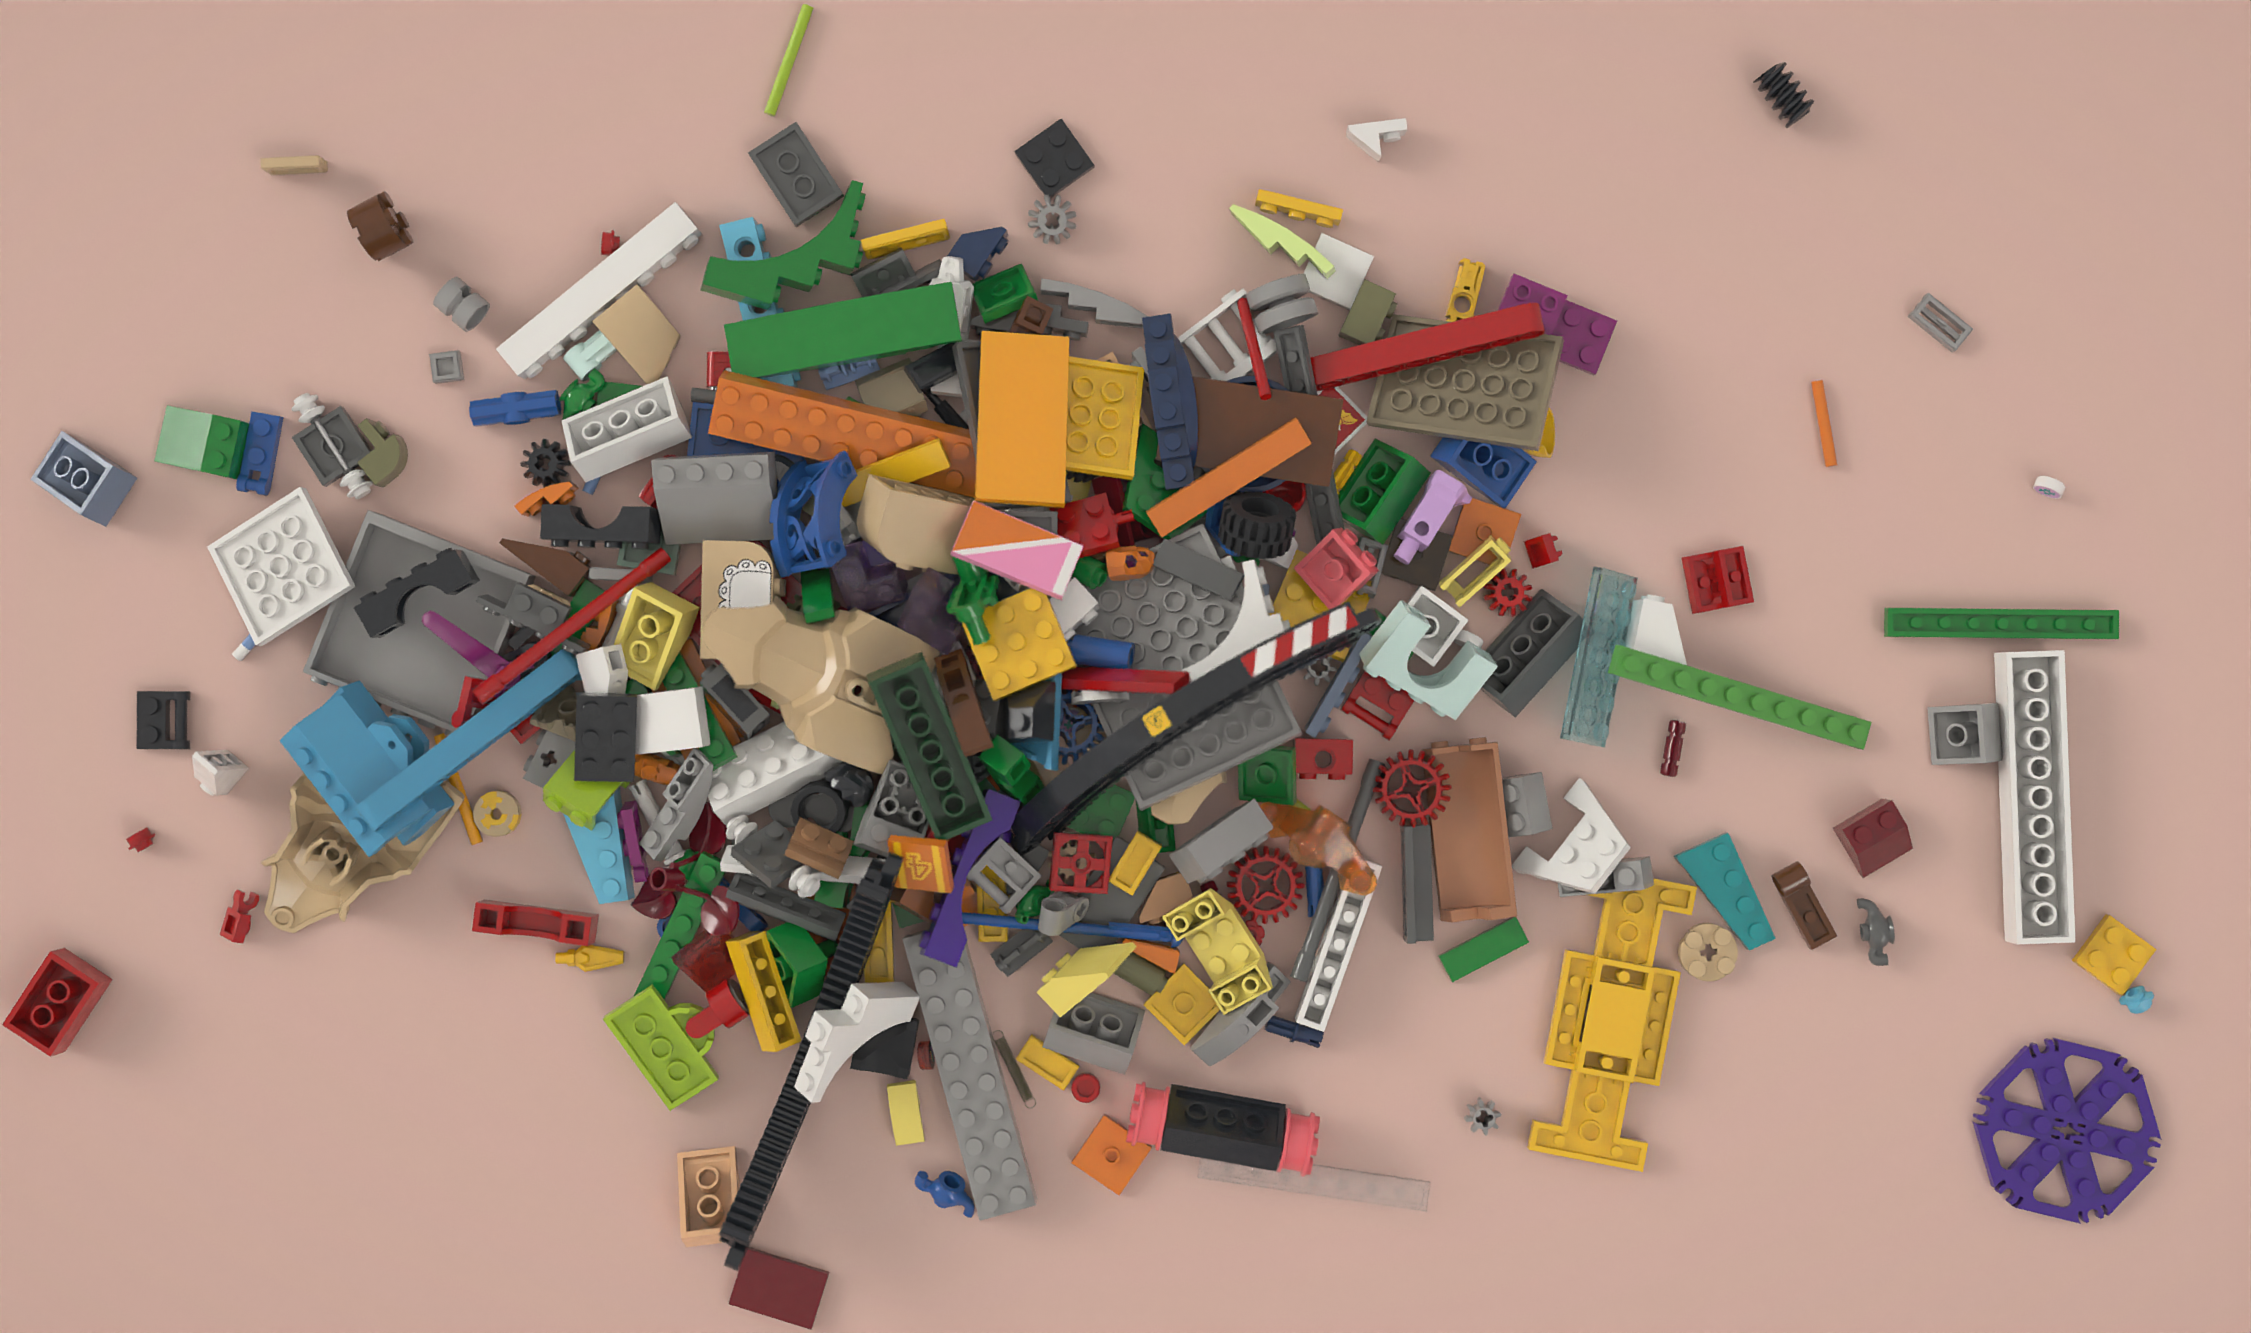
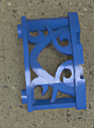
(792, 540)

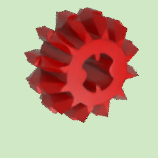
(1503, 601)

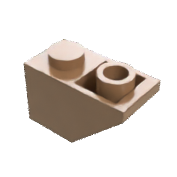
(1165, 896)

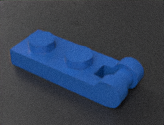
(260, 453)

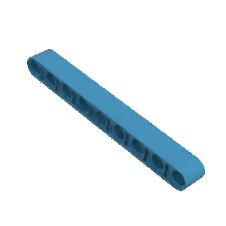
(469, 740)

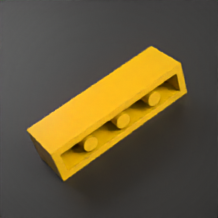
(763, 991)

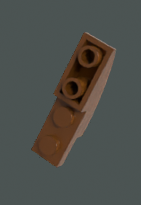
(963, 702)

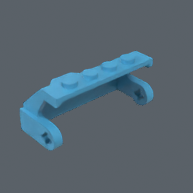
(354, 750)

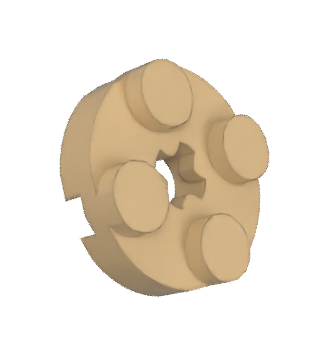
(1721, 962)

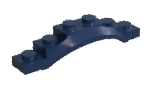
(1172, 401)

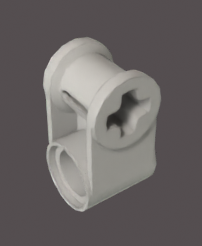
(1060, 912)

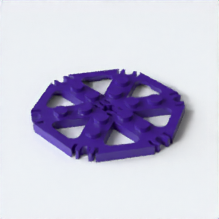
(2060, 1103)

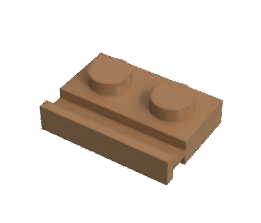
(819, 848)

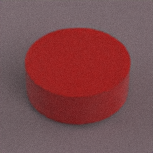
(1085, 1087)

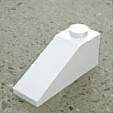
(217, 770)

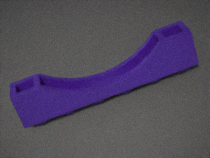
(946, 933)

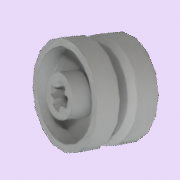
(1281, 303)

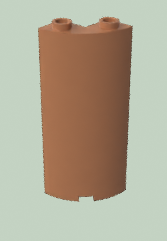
(1471, 834)

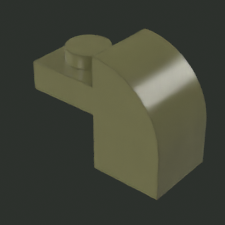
(387, 458)

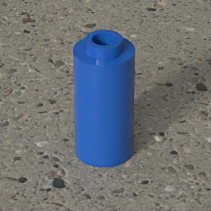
(1102, 652)

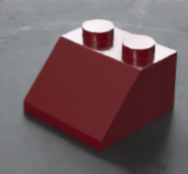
(1874, 836)

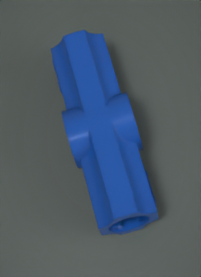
(515, 408)

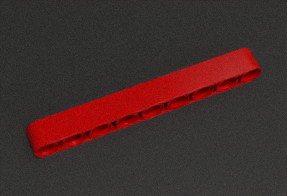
(1428, 346)

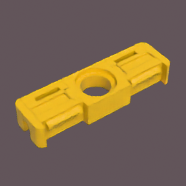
(1467, 286)

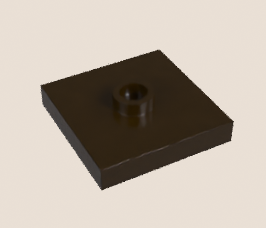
(1425, 565)

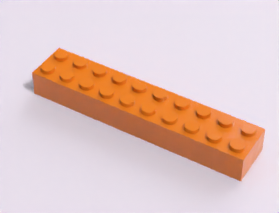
(824, 425)

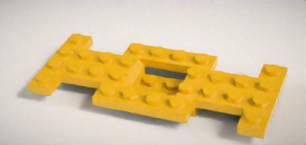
(1622, 1030)

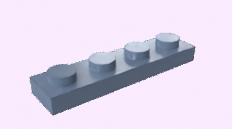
(1333, 695)

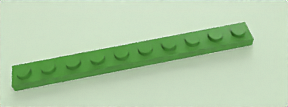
(1739, 697)

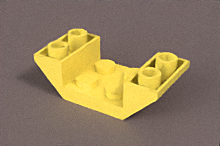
(1222, 947)

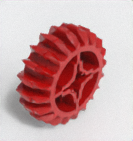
(1388, 796)
(1285, 900)

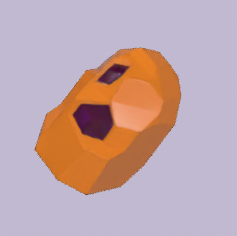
(1129, 563)

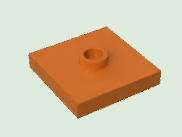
(1477, 523)
(1109, 1156)

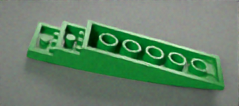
(844, 332)

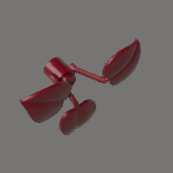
(657, 898)

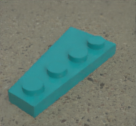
(1723, 880)

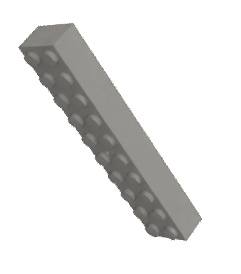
(972, 1082)

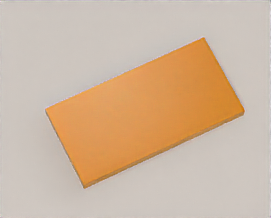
(1022, 419)

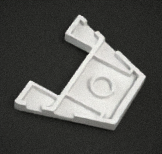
(1588, 851)

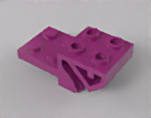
(1583, 330)

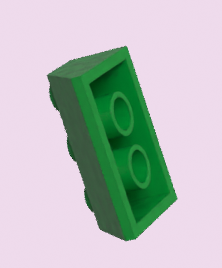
(1381, 490)

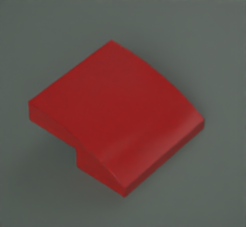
(1717, 579)

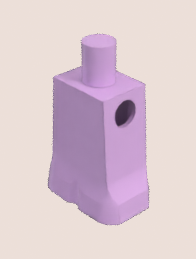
(1438, 499)

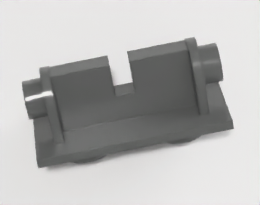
(1020, 950)

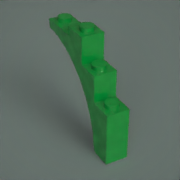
(757, 280)

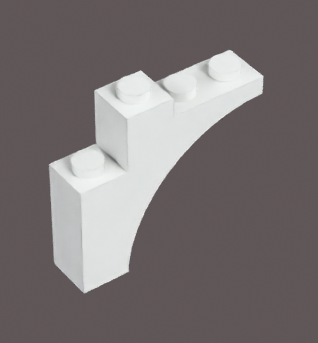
(1252, 624)
(840, 1032)

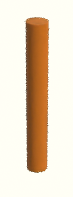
(1824, 423)

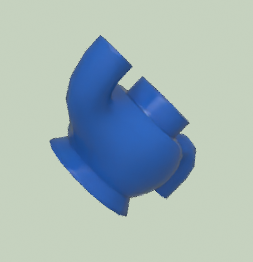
(946, 1190)

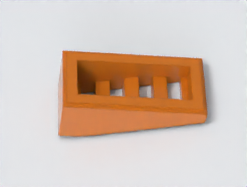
(1157, 953)

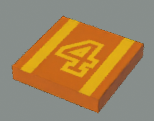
(924, 864)

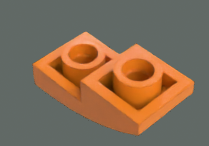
(555, 494)
(596, 634)

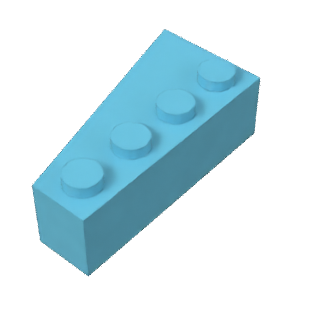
(604, 855)

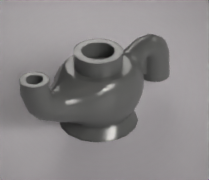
(1876, 931)

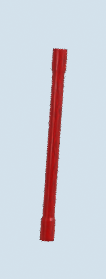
(498, 681)

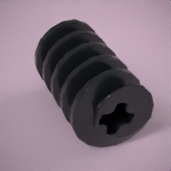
(1784, 93)

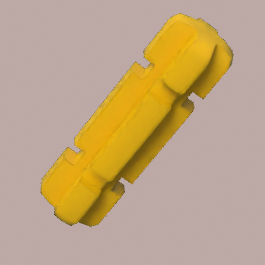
(1345, 468)

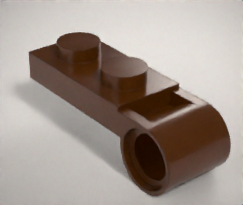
(1803, 905)

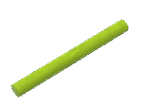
(788, 60)

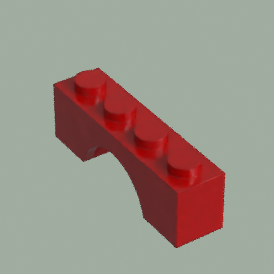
(535, 921)

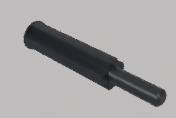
(945, 411)

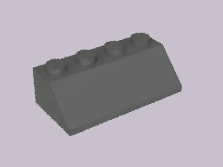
(1531, 651)

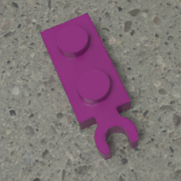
(629, 820)

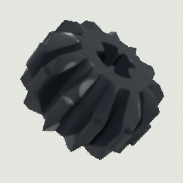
(536, 462)

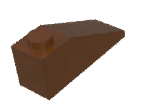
(559, 567)

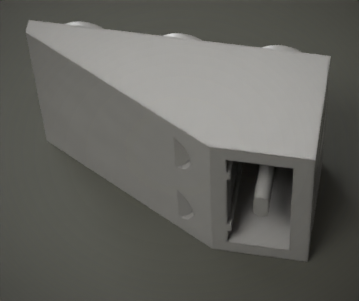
(891, 811)

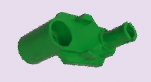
(971, 598)

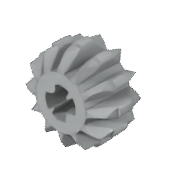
(1042, 220)

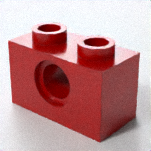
(1340, 757)

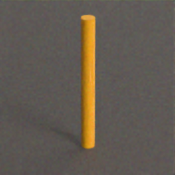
(465, 808)

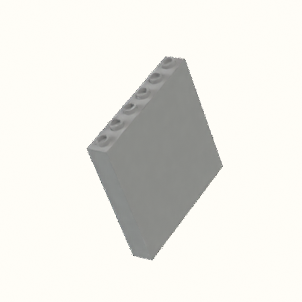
(411, 664)

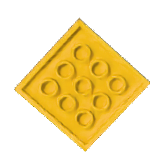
(1103, 417)

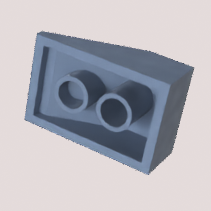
(83, 479)

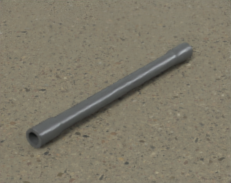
(1307, 954)

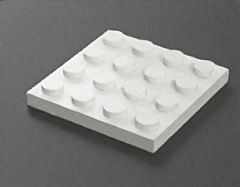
(281, 566)

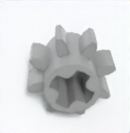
(1324, 674)
(1475, 1111)

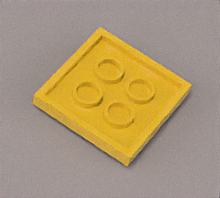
(1299, 602)
(1023, 644)

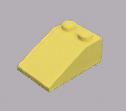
(654, 632)
(1081, 974)

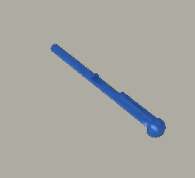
(1114, 929)

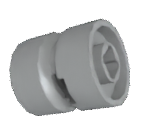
(457, 300)

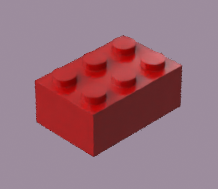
(57, 1002)

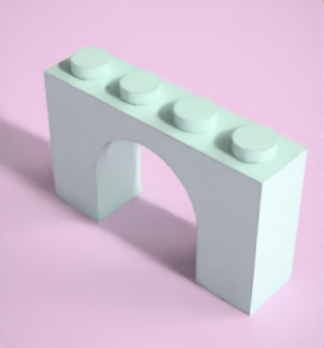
(1445, 691)

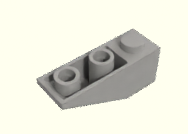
(1627, 876)

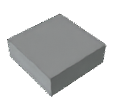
(446, 367)

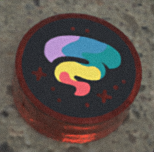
(925, 1055)

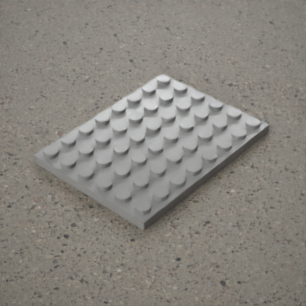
(1171, 630)

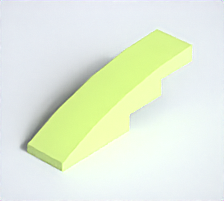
(1273, 235)

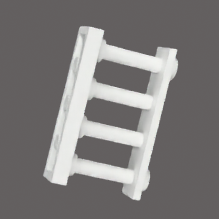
(1241, 360)

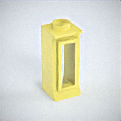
(1461, 595)

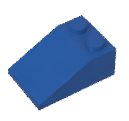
(1485, 467)

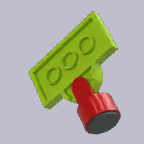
(672, 1040)

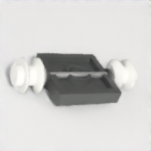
(332, 445)
(764, 855)

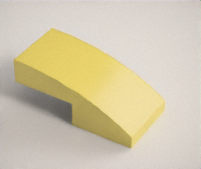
(905, 1112)

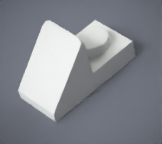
(1368, 134)

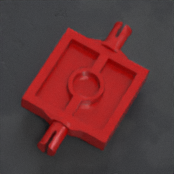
(1091, 523)

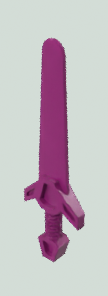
(468, 647)

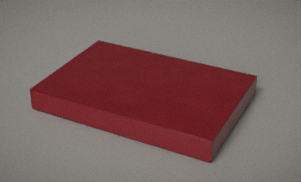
(779, 1288)

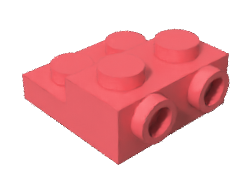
(1337, 567)

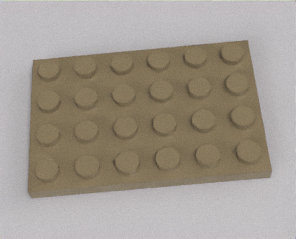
(1475, 397)

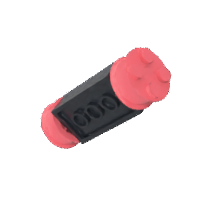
(1223, 1128)

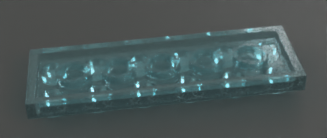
(1591, 686)

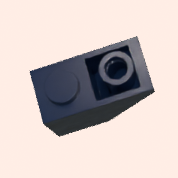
(979, 249)

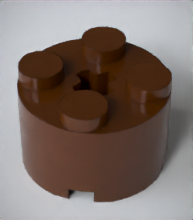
(380, 227)

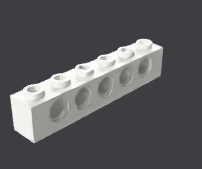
(1333, 957)

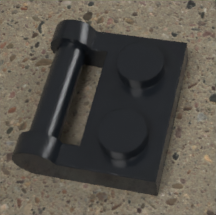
(154, 720)

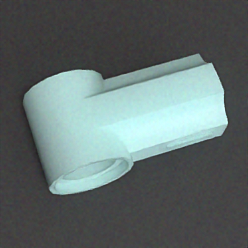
(589, 355)

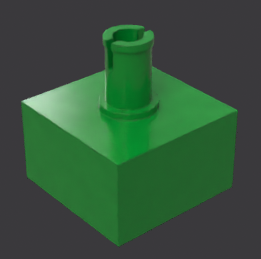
(800, 961)

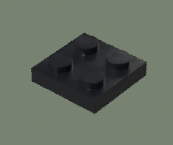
(1054, 159)

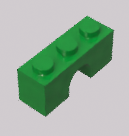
(1011, 771)

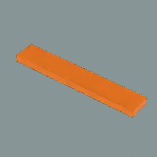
(1228, 477)

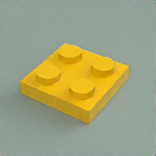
(2114, 954)
(1183, 1004)

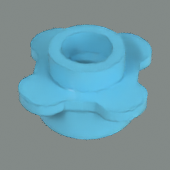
(2137, 999)

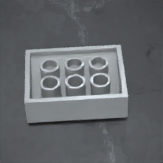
(715, 497)

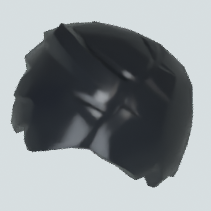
(852, 781)

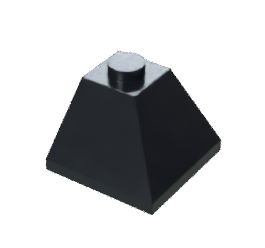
(1030, 714)

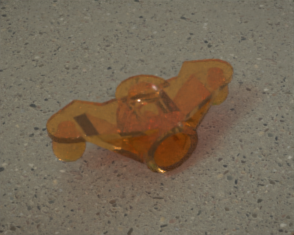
(1321, 841)

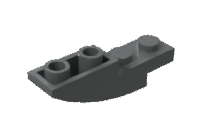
(1069, 327)

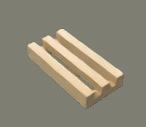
(294, 165)

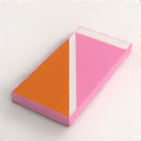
(1016, 550)

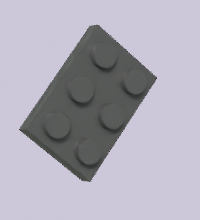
(796, 174)

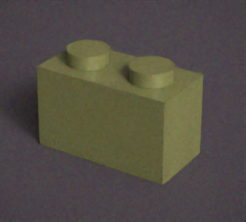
(1368, 313)

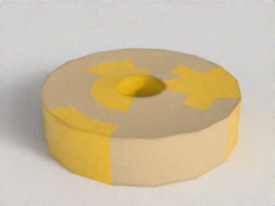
(506, 804)

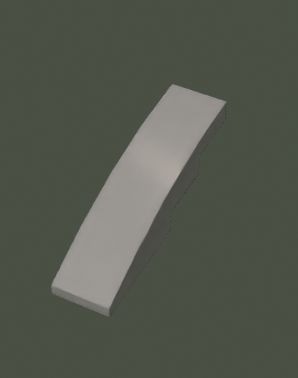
(1107, 309)

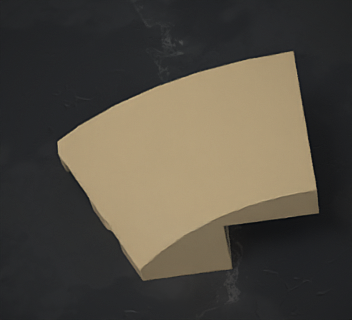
(639, 333)

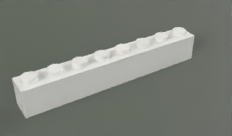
(576, 308)

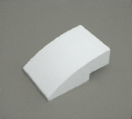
(671, 721)

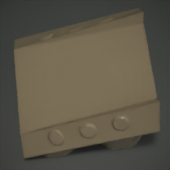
(892, 390)
(558, 714)

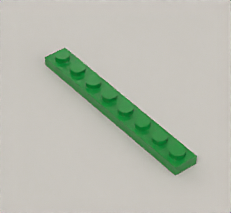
(2001, 623)

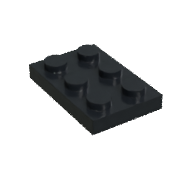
(605, 737)

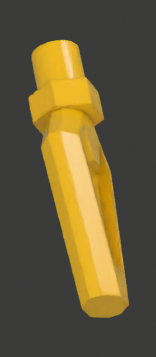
(590, 957)

